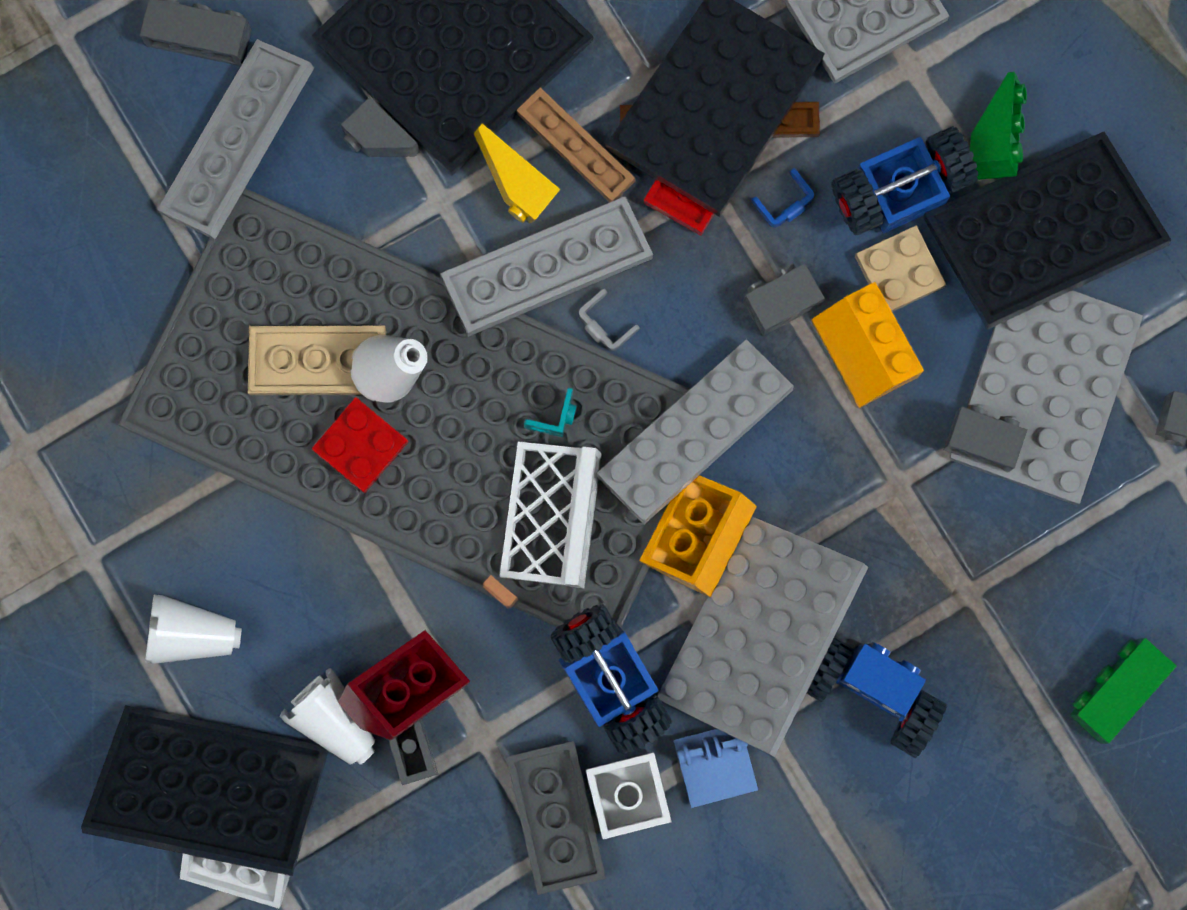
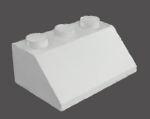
(234, 879)

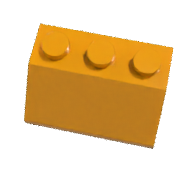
(867, 345)
(699, 534)

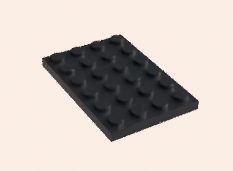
(715, 102)
(1046, 230)
(206, 790)

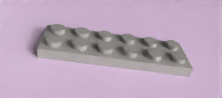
(235, 138)
(546, 266)
(695, 431)

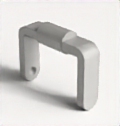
(597, 331)

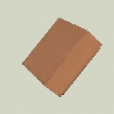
(500, 592)

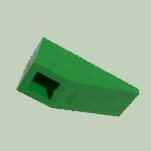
(998, 132)

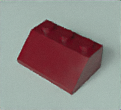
(402, 687)

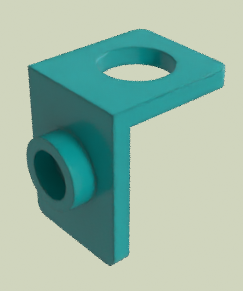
(566, 418)

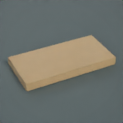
(304, 359)

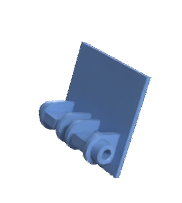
(714, 767)

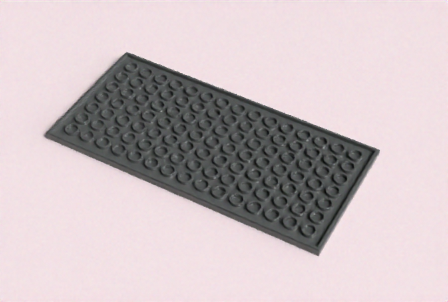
(463, 417)

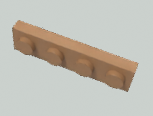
(575, 145)

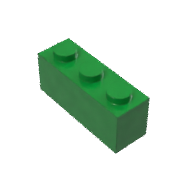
(1121, 689)

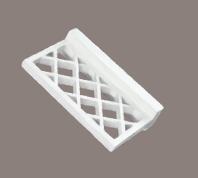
(580, 514)

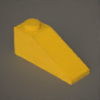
(518, 181)

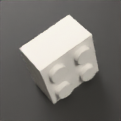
(628, 795)

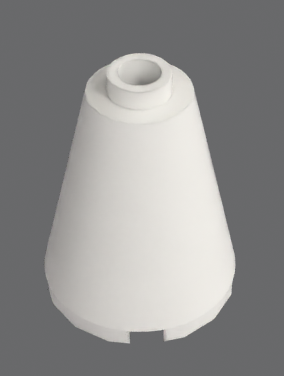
(387, 367)
(188, 632)
(326, 722)

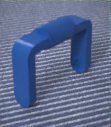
(793, 210)

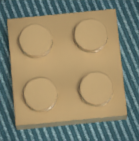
(901, 268)

